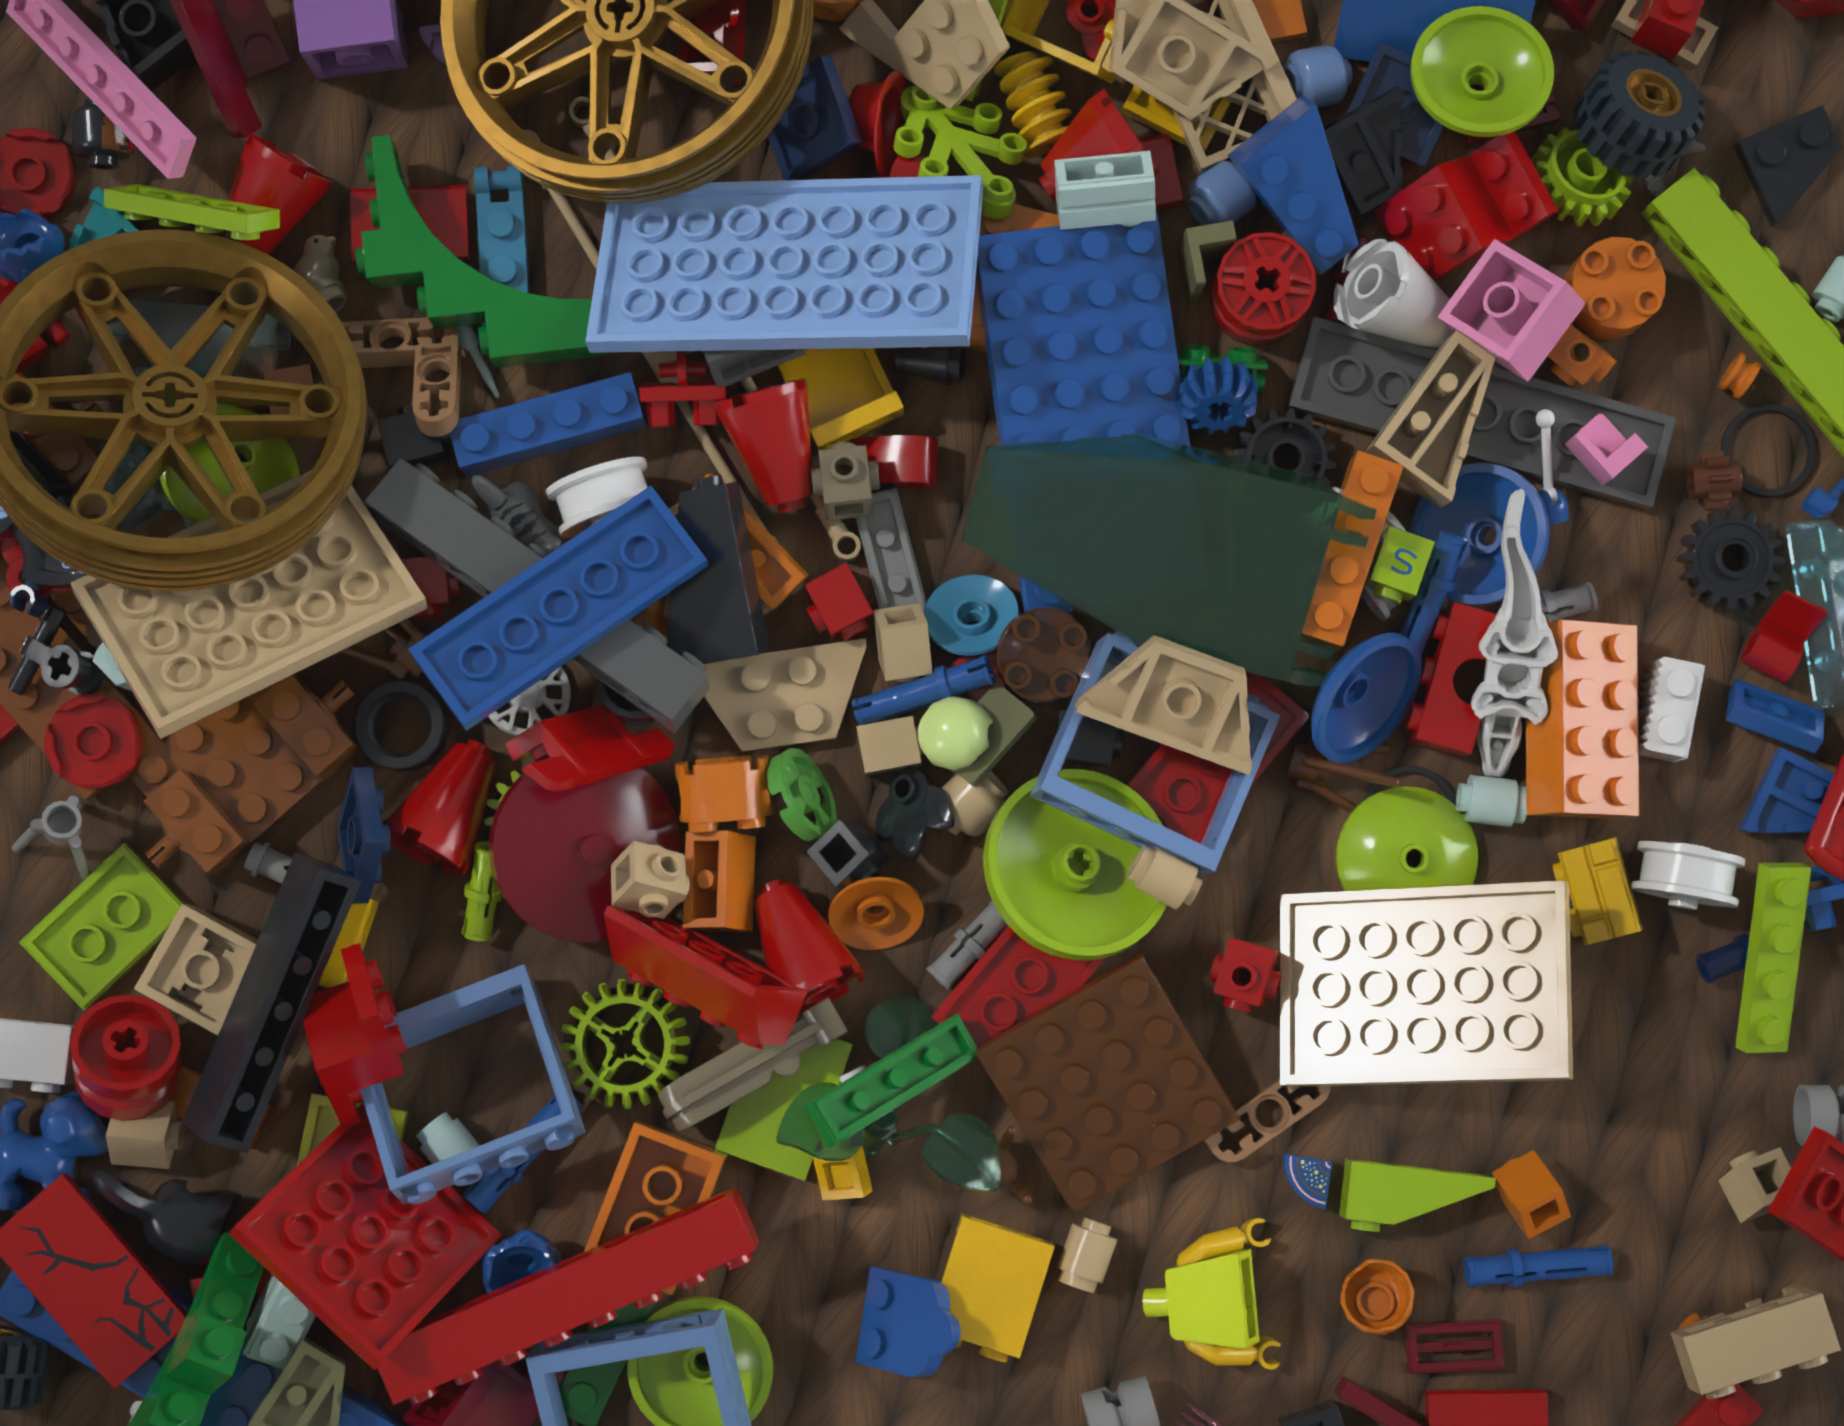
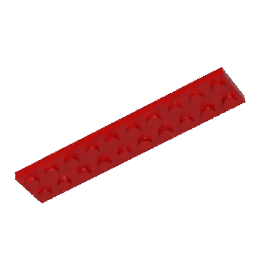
(1183, 791)

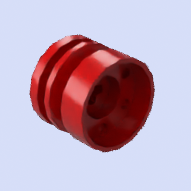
(1262, 315)

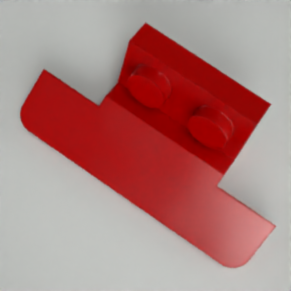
(585, 748)

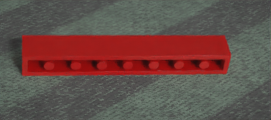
(570, 1294)

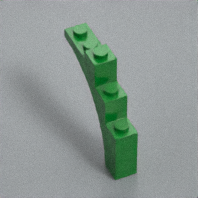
(404, 252)
(207, 1341)

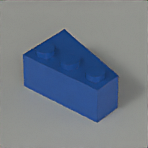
(1298, 182)

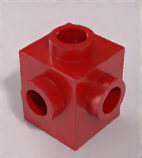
(1261, 964)

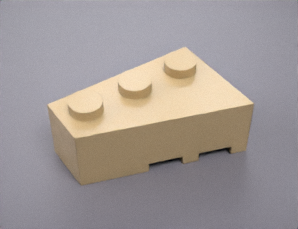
(1436, 419)
(1756, 1342)

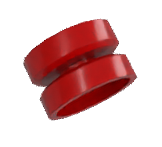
(126, 1057)

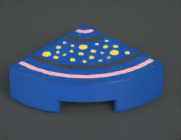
(1308, 1178)

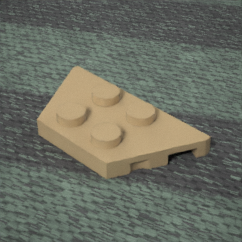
(1181, 54)
(785, 694)
(1177, 701)

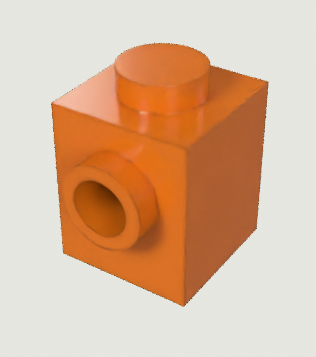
(1531, 1194)

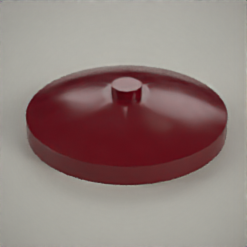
(558, 848)

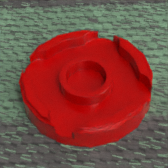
(35, 172)
(93, 741)

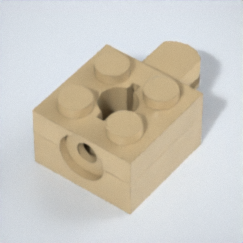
(198, 967)

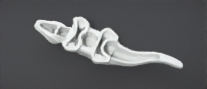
(1516, 652)

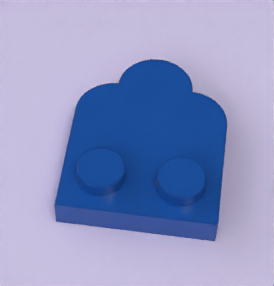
(906, 1323)

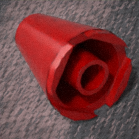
(275, 182)
(773, 440)
(446, 810)
(802, 944)

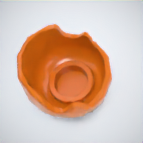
(1377, 1297)

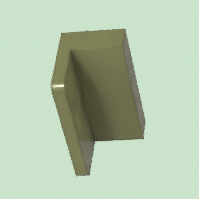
(1200, 247)
(1010, 722)

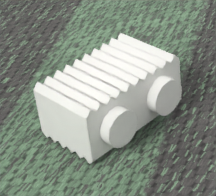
(1669, 708)

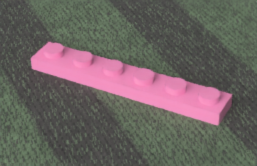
(107, 82)

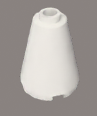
(1391, 296)

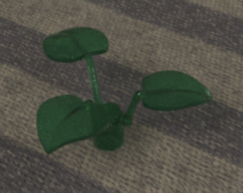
(958, 1152)

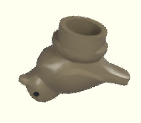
(322, 270)

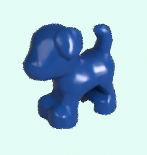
(68, 1132)

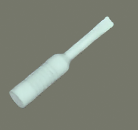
(469, 342)

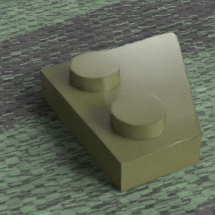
(305, 1390)

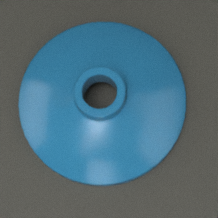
(966, 601)

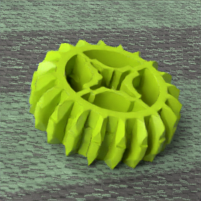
(590, 1021)

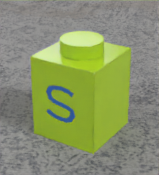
(1398, 565)

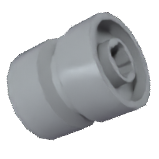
(1819, 1108)
(1127, 1406)

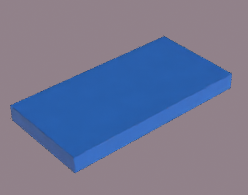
(1401, 22)

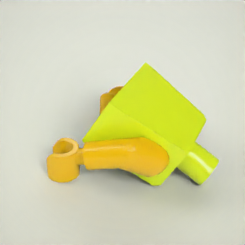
(1214, 1299)

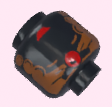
(98, 138)

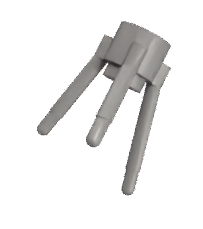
(61, 826)

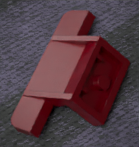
(230, 45)
(492, 1399)

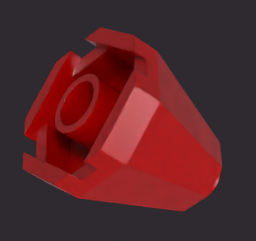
(1093, 132)

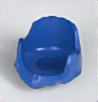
(517, 1258)

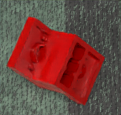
(1467, 204)
(354, 1035)

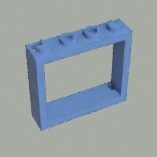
(1125, 823)
(444, 1016)
(640, 1340)

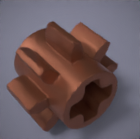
(1713, 480)

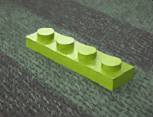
(181, 208)
(1773, 957)

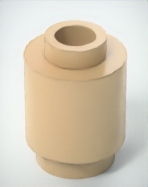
(1164, 876)
(1086, 1255)

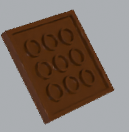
(1107, 1083)

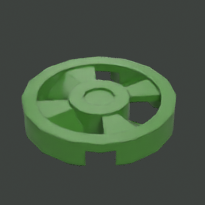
(798, 779)

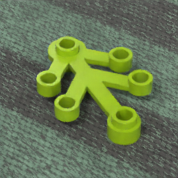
(924, 111)

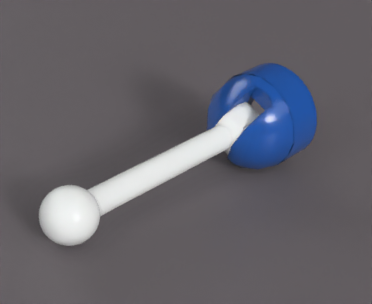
(1553, 499)

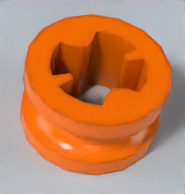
(1739, 375)

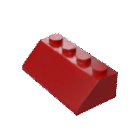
(704, 975)

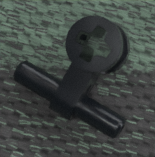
(60, 664)

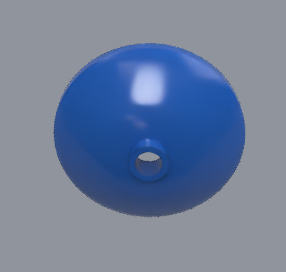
(1476, 508)
(1365, 697)

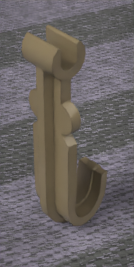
(746, 1069)

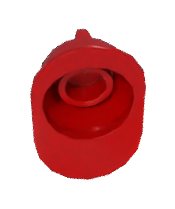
(879, 117)

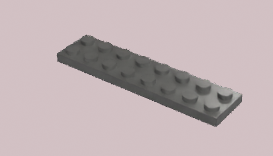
(1365, 376)

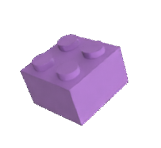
(350, 36)

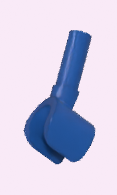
(1820, 502)

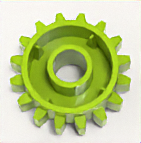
(1578, 180)

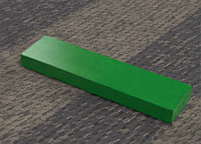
(892, 1080)

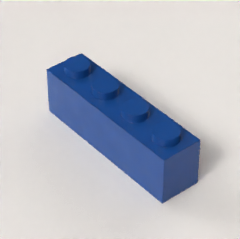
(548, 424)

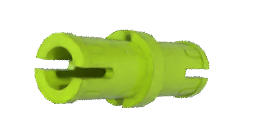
(481, 896)

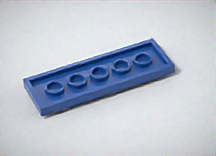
(558, 607)

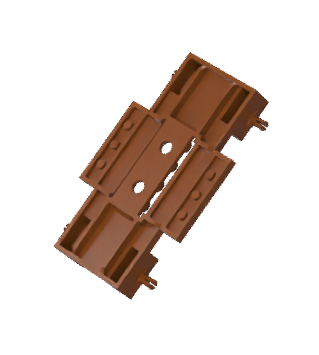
(218, 778)

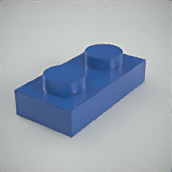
(1775, 716)

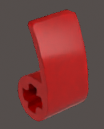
(903, 459)
(1780, 636)

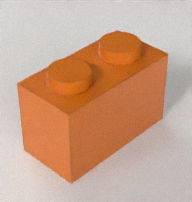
(720, 881)

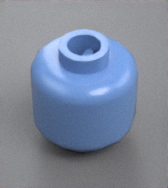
(1319, 74)
(1220, 195)

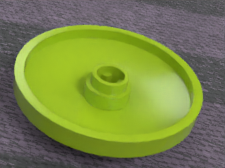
(1064, 878)

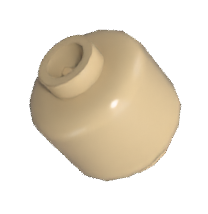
(975, 805)

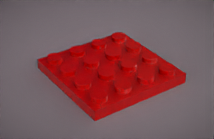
(356, 1248)

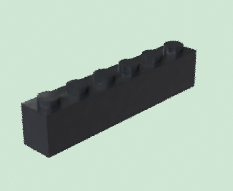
(271, 1003)

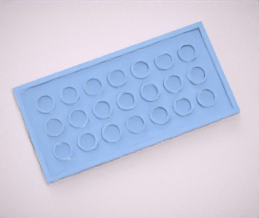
(790, 266)

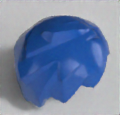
(27, 244)

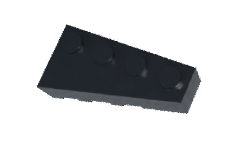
(147, 38)

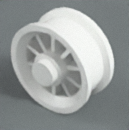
(596, 492)
(1688, 874)

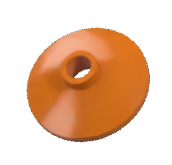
(876, 913)

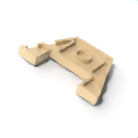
(939, 48)

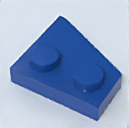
(1787, 796)

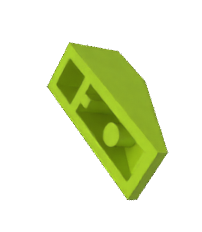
(1395, 1193)

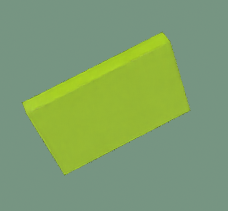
(104, 927)
(755, 1119)

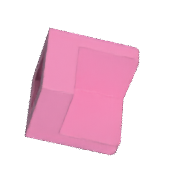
(1604, 448)

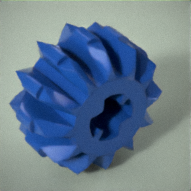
(1218, 395)

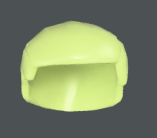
(954, 732)

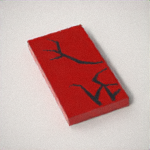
(90, 1280)

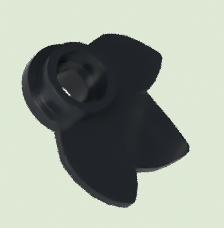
(908, 815)

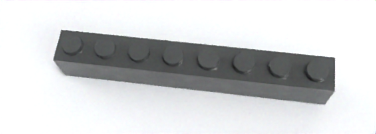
(488, 556)

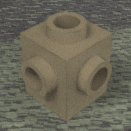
(845, 481)

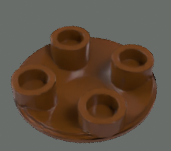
(1043, 654)

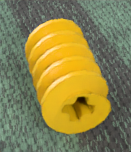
(1033, 100)

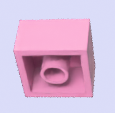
(1512, 309)

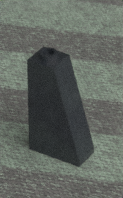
(720, 607)

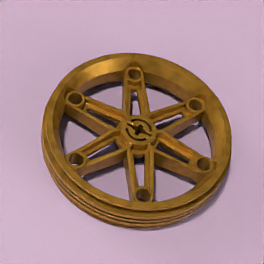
(625, 33)
(176, 408)

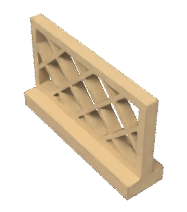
(1269, 86)

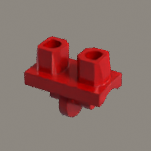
(661, 396)

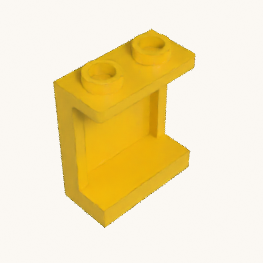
(845, 393)
(995, 1284)

